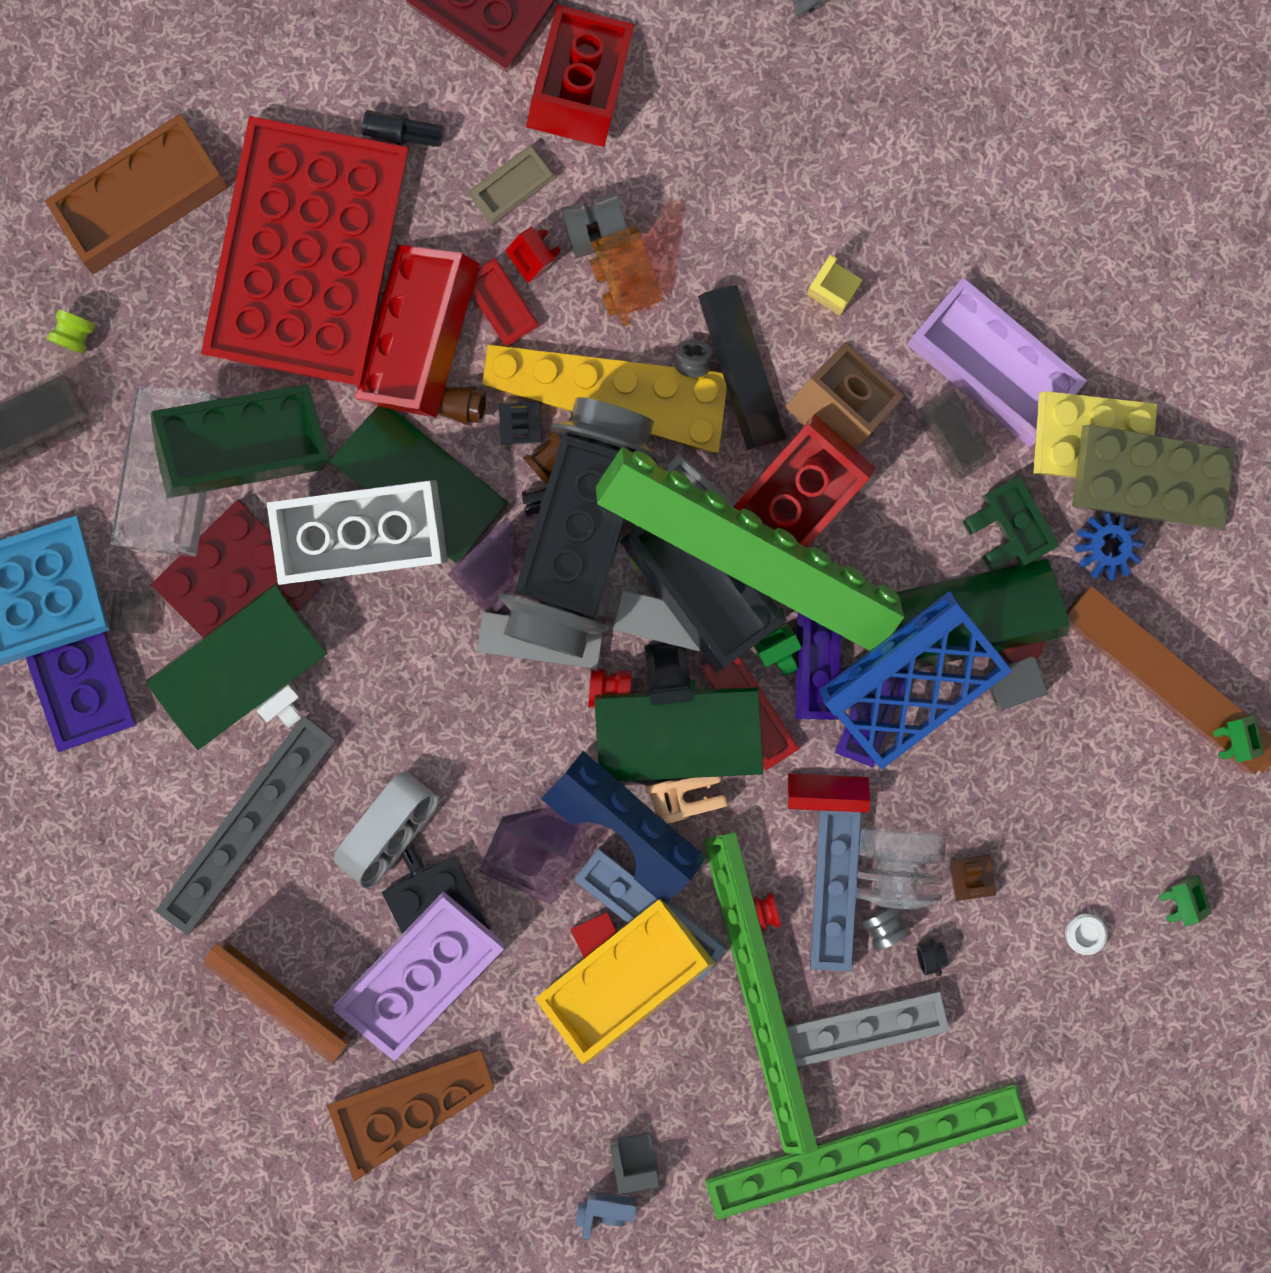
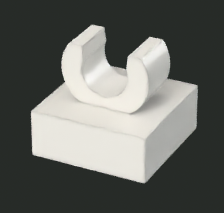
(281, 705)

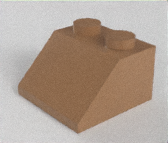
(846, 396)

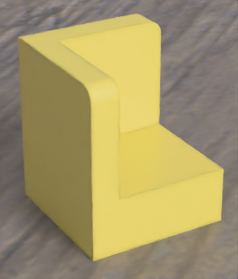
(834, 286)

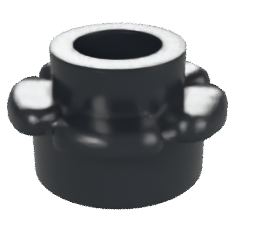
(931, 957)

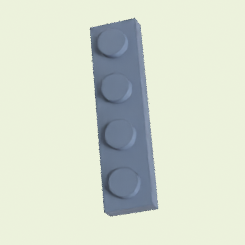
(616, 888)
(835, 890)

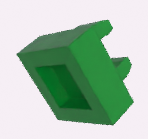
(778, 649)
(1244, 738)
(1190, 900)

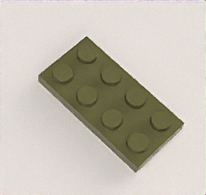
(1153, 477)

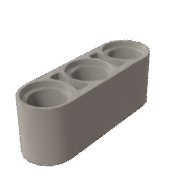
(386, 829)

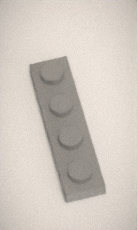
(867, 1028)

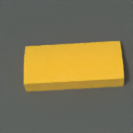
(624, 981)

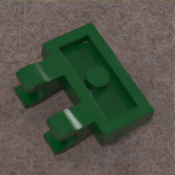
(1019, 521)

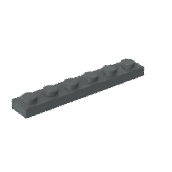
(246, 825)

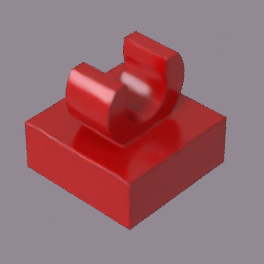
(531, 254)

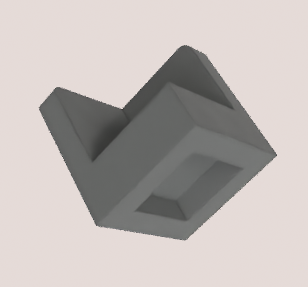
(1018, 686)
(634, 1163)

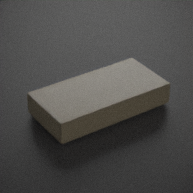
(511, 185)

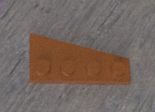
(398, 1112)

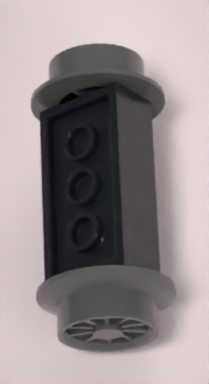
(572, 533)

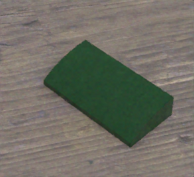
(238, 440)
(394, 452)
(1006, 604)
(237, 666)
(688, 739)

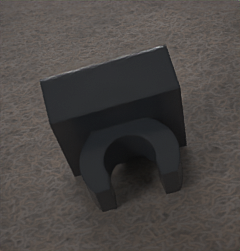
(520, 423)

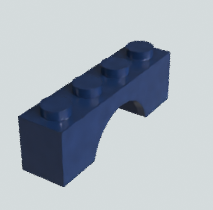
(593, 795)

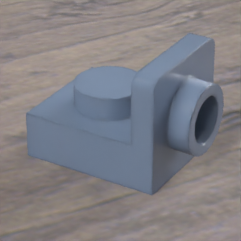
(611, 1208)

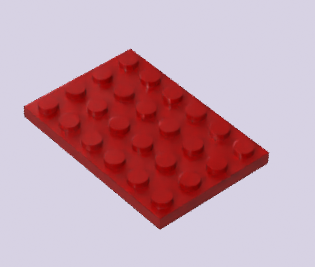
(305, 251)

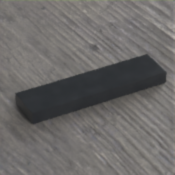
(742, 367)

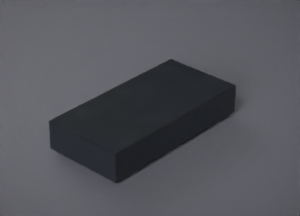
(667, 674)

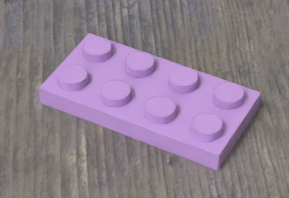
(419, 976)

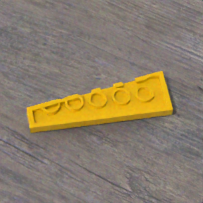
(681, 406)

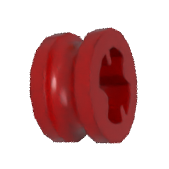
(767, 912)

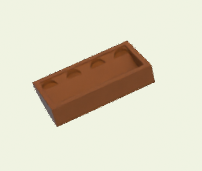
(136, 194)
(277, 1000)

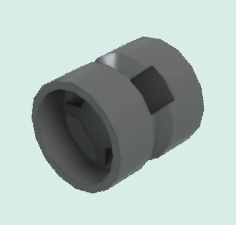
(607, 214)

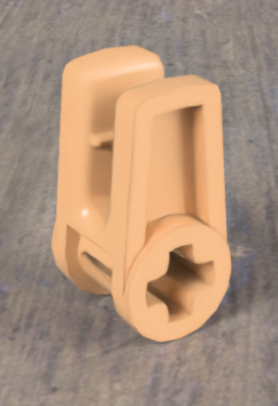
(678, 807)

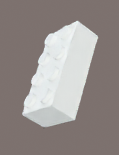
(357, 532)

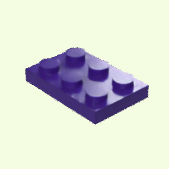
(81, 692)

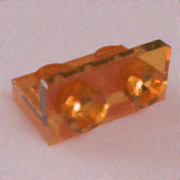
(627, 272)

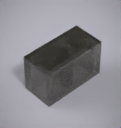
(955, 435)

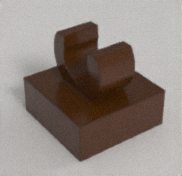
(972, 877)

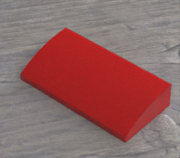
(417, 330)

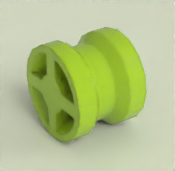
(71, 331)

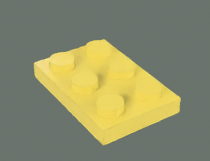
(1061, 424)

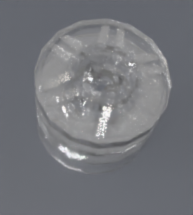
(901, 867)

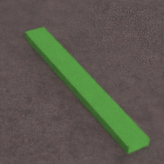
(760, 994)
(866, 1151)

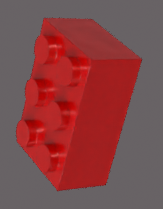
(807, 482)

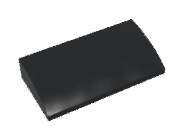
(712, 607)

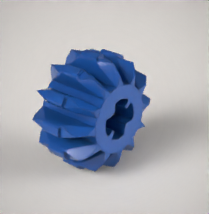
(1095, 541)

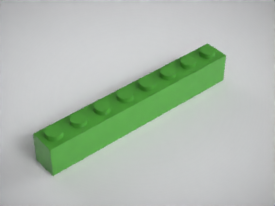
(748, 549)

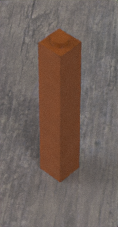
(1160, 672)

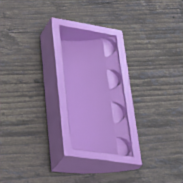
(992, 359)

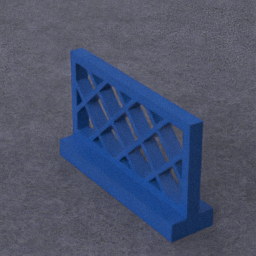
(889, 659)

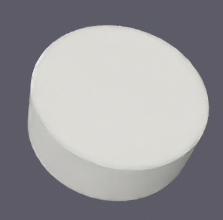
(1086, 934)

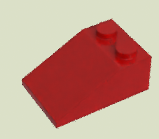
(580, 75)

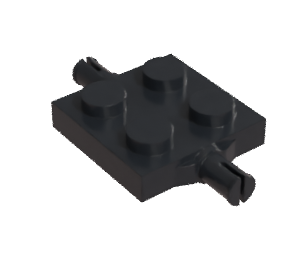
(423, 886)

